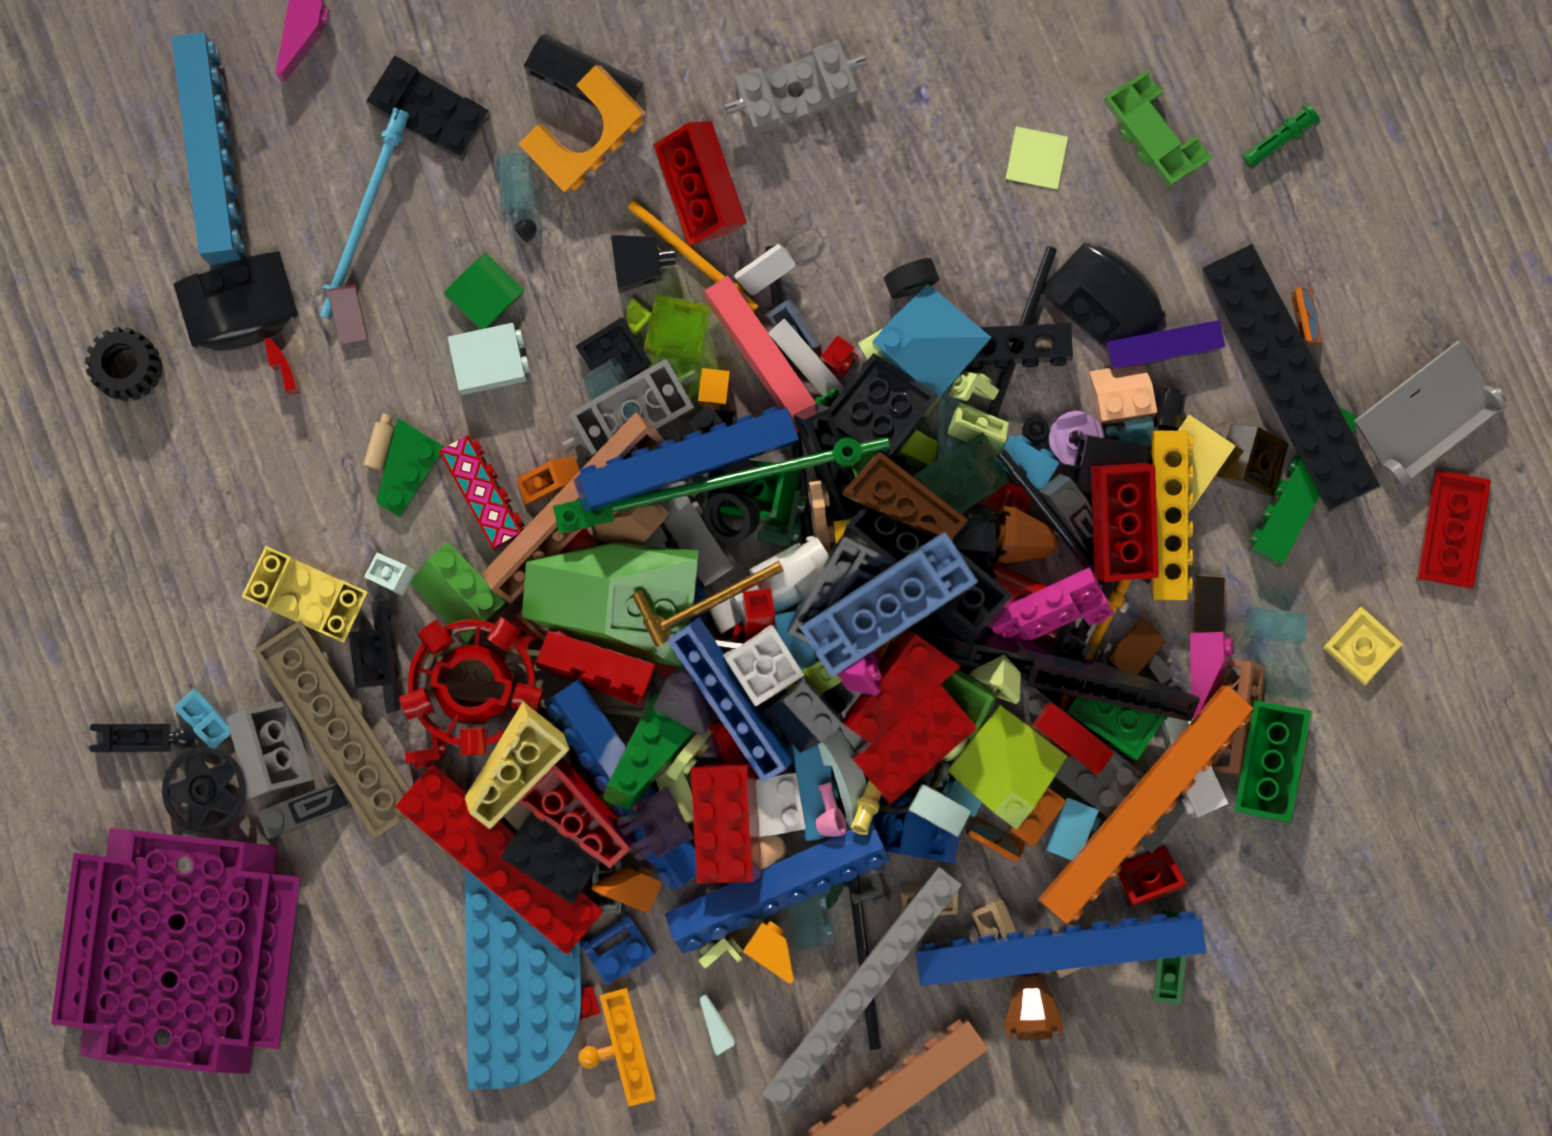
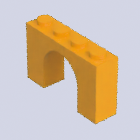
(619, 117)

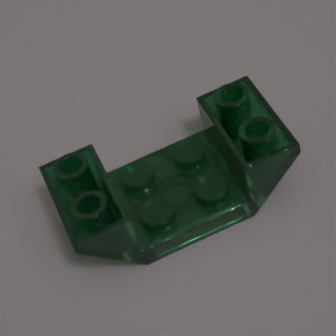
(965, 474)

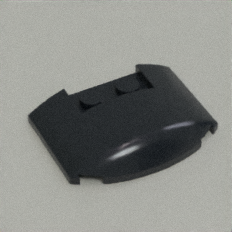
(1104, 295)
(237, 303)
(845, 570)

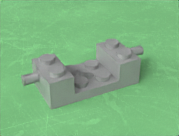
(823, 76)
(655, 391)

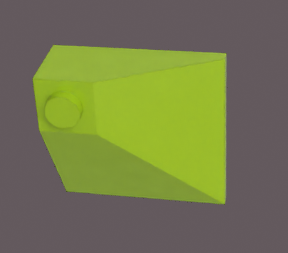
(1008, 766)

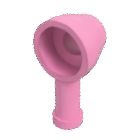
(832, 821)

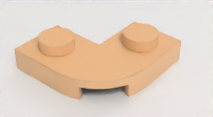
(819, 501)

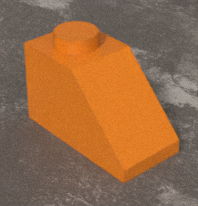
(547, 479)
(631, 887)

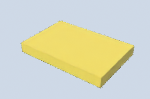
(1208, 456)

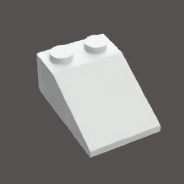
(779, 805)

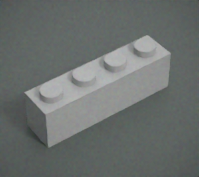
(692, 534)

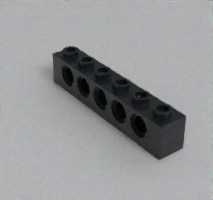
(1028, 335)

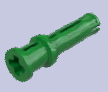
(1290, 130)

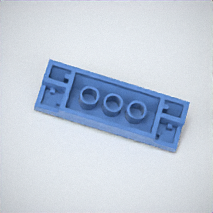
(888, 604)

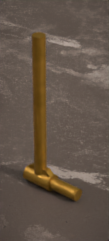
(660, 629)

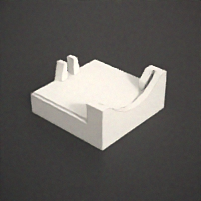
(763, 665)

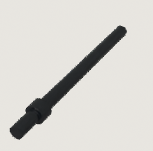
(1018, 475)

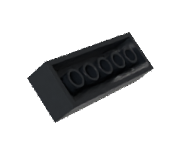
(966, 614)

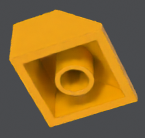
(771, 950)

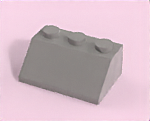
(269, 748)

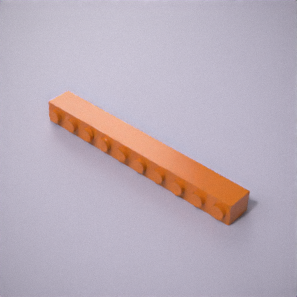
(1145, 804)

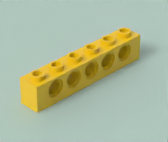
(1162, 443)

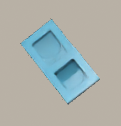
(203, 718)

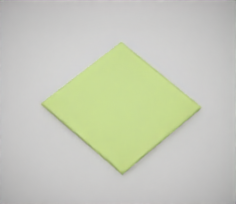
(1036, 157)

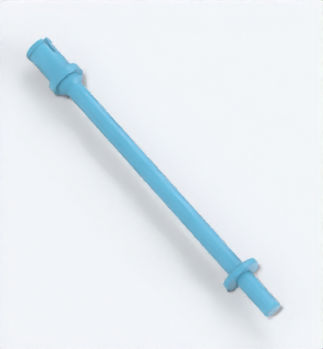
(391, 139)

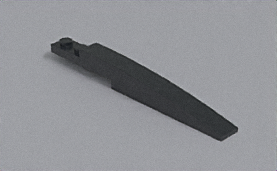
(1068, 674)

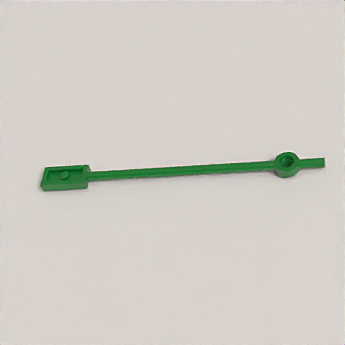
(572, 517)

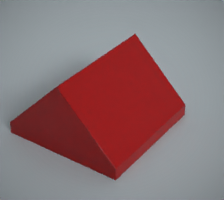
(1149, 877)

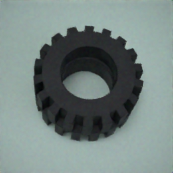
(108, 348)

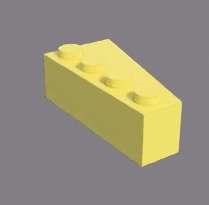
(515, 766)

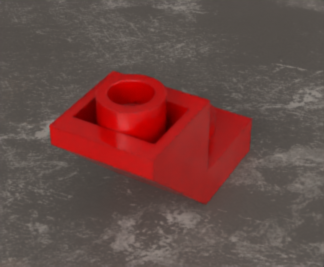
(758, 611)

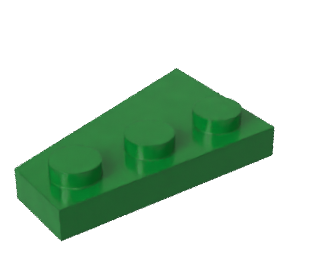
(407, 467)

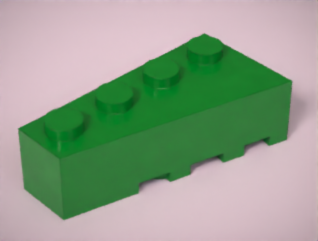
(646, 757)

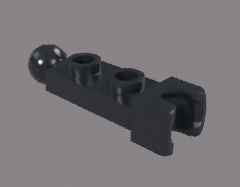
(140, 738)

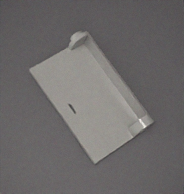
(1429, 415)

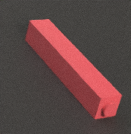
(757, 347)

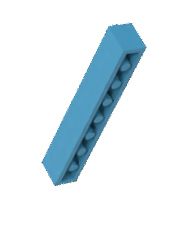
(809, 763)

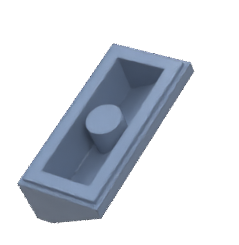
(790, 312)

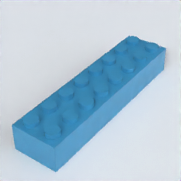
(207, 149)

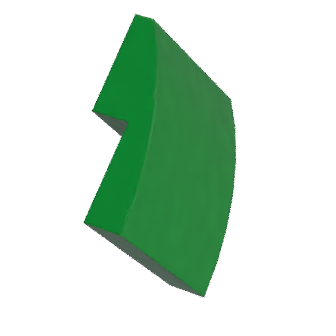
(484, 292)

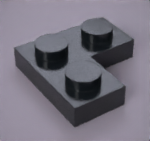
(617, 342)

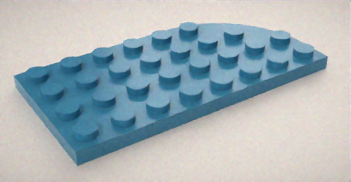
(518, 993)

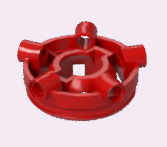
(438, 639)

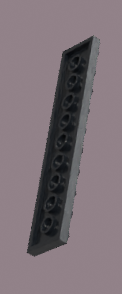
(1290, 378)

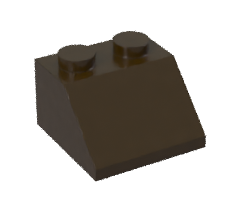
(1255, 459)

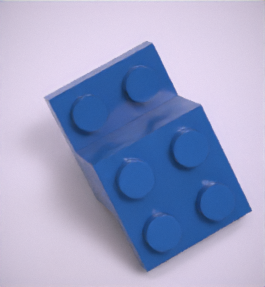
(915, 836)

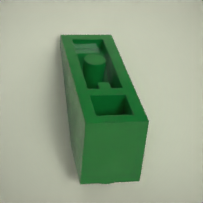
(1169, 975)

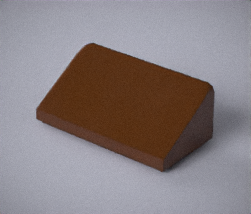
(1136, 648)

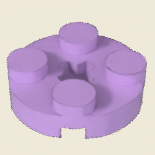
(1062, 431)

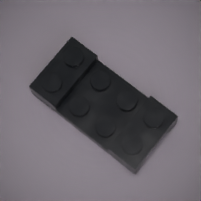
(434, 110)

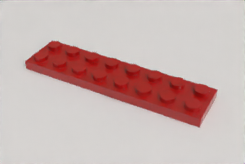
(442, 813)

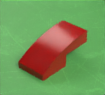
(278, 361)
(1008, 495)

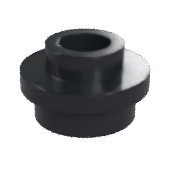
(1041, 424)

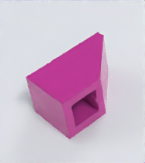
(863, 675)

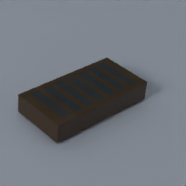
(1208, 604)

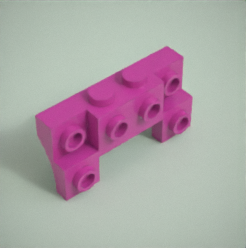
(1055, 607)

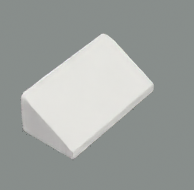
(765, 269)

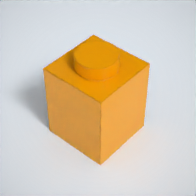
(714, 388)

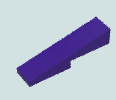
(1166, 345)

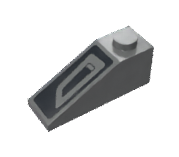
(1071, 508)
(303, 810)

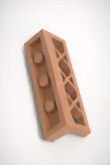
(1250, 689)

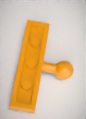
(625, 1047)

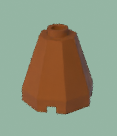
(1021, 537)
(1032, 1010)

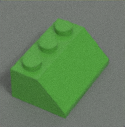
(457, 589)

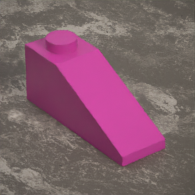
(301, 30)
(1209, 662)

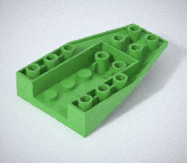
(592, 593)

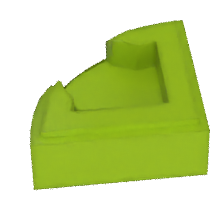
(637, 316)

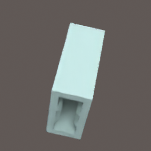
(488, 358)

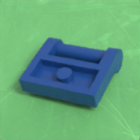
(621, 957)

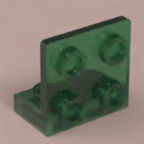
(774, 533)

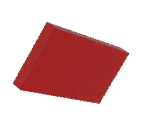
(1453, 529)

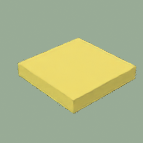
(1362, 646)

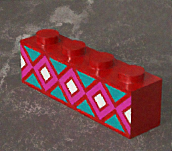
(481, 491)

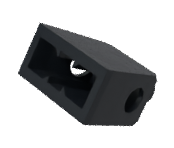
(638, 261)

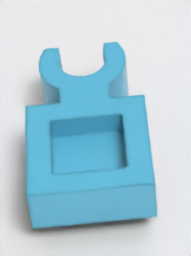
(1135, 431)

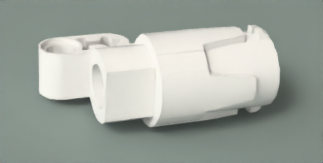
(788, 588)

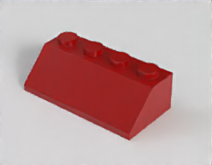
(699, 182)

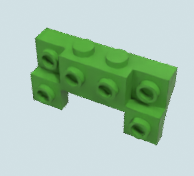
(1150, 134)

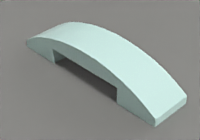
(850, 779)

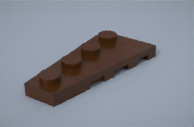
(900, 496)

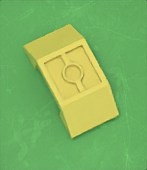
(304, 594)

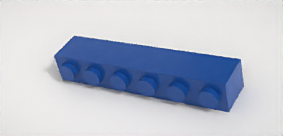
(730, 700)

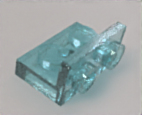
(808, 922)

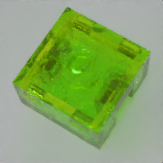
(677, 329)

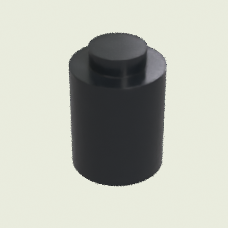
(1169, 409)

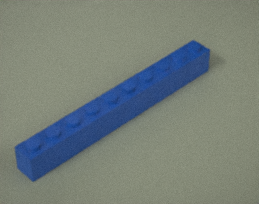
(1061, 949)

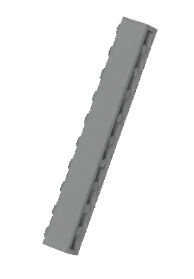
(861, 988)

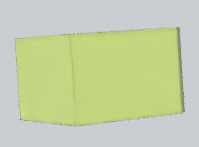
(1001, 677)

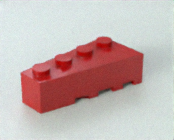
(596, 667)
(906, 678)
(578, 813)

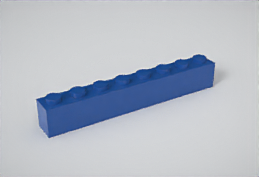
(685, 459)
(600, 753)
(779, 887)

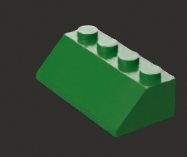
(1273, 762)

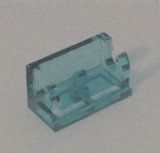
(515, 183)

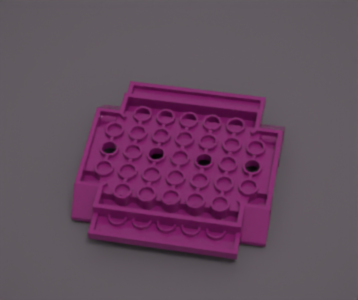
(226, 958)

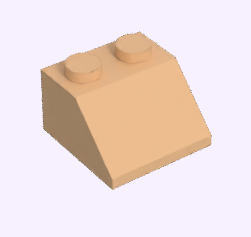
(1122, 394)

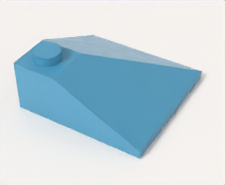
(931, 340)

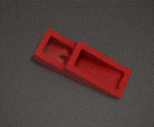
(1072, 738)

